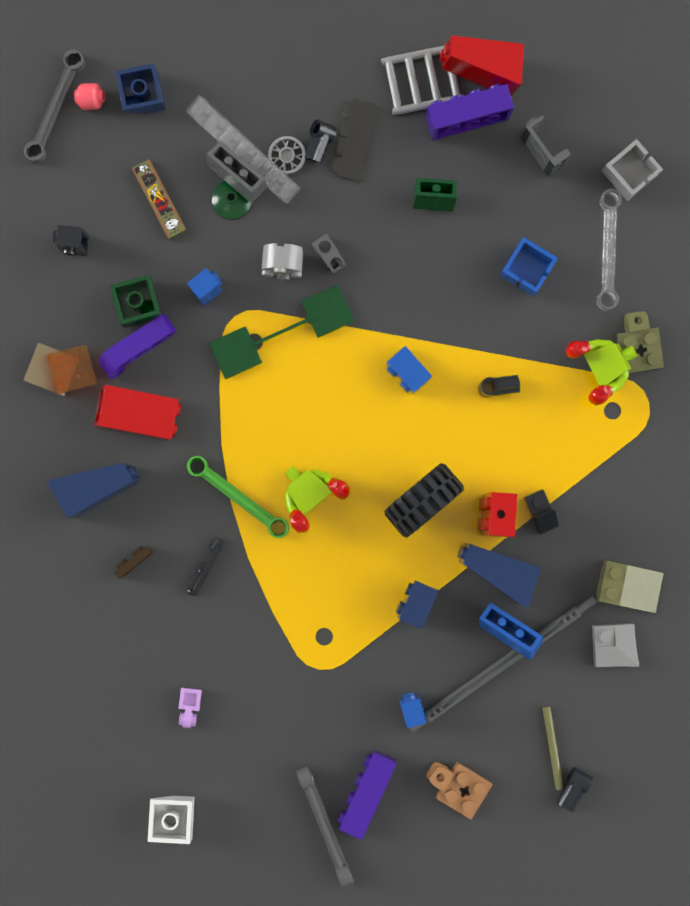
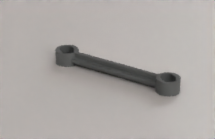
(54, 106)
(308, 784)

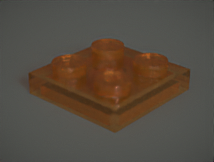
(71, 369)

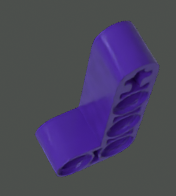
(135, 345)

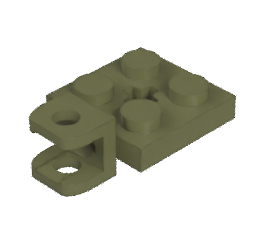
(641, 334)

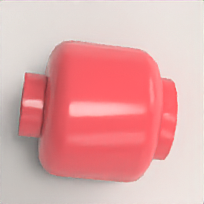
(89, 96)

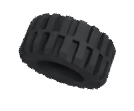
(424, 500)

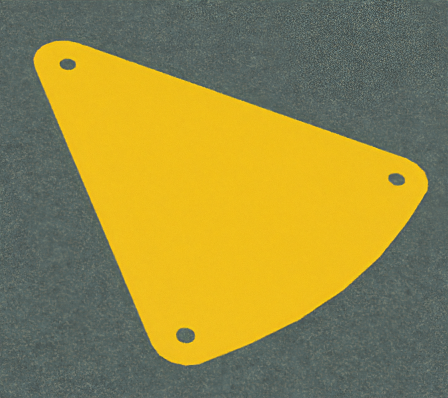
(342, 413)

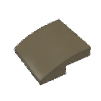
(38, 370)

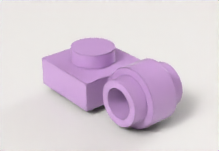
(189, 700)

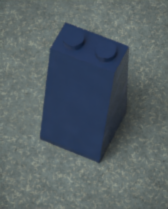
(91, 488)
(506, 574)

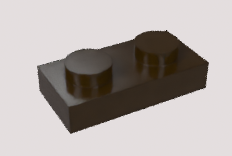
(126, 567)

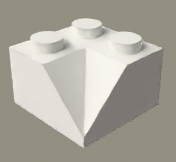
(171, 819)

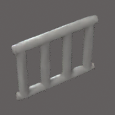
(408, 59)

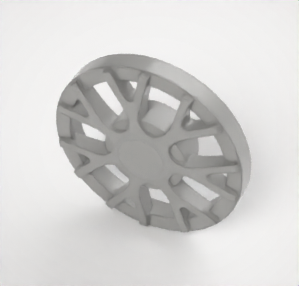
(287, 154)

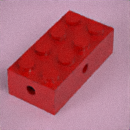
(498, 514)

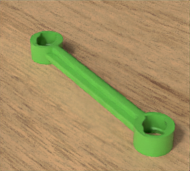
(237, 496)

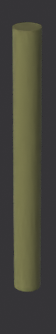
(553, 748)

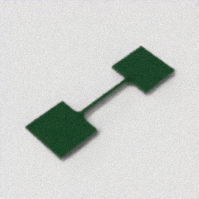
(324, 311)

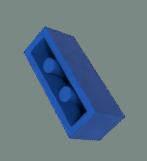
(510, 631)

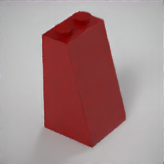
(484, 61)
(137, 412)

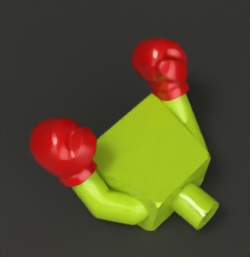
(607, 363)
(307, 492)

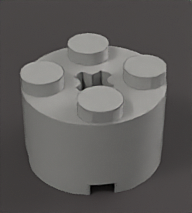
(282, 261)

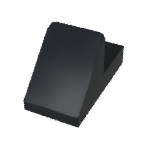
(541, 511)

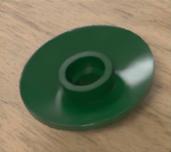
(229, 209)

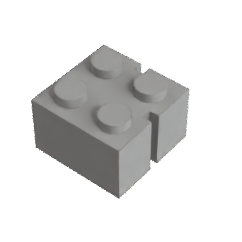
(629, 172)

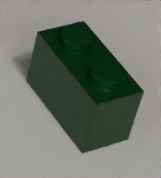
(434, 194)

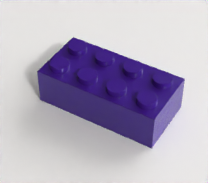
(469, 111)

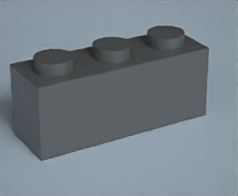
(235, 172)

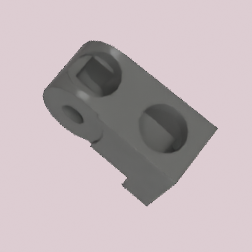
(328, 254)

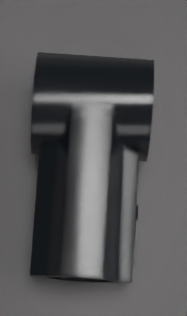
(322, 135)
(500, 385)
(576, 784)

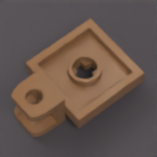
(450, 783)

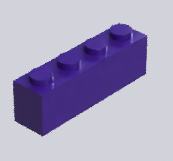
(367, 795)

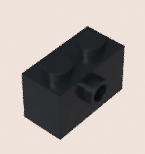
(71, 240)

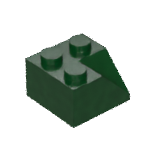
(135, 300)

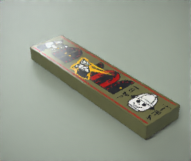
(159, 199)

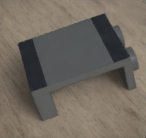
(539, 151)

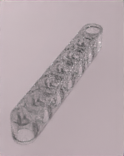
(228, 134)

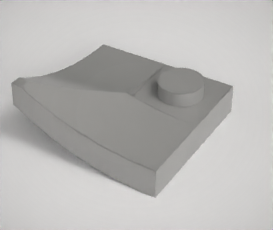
(614, 645)

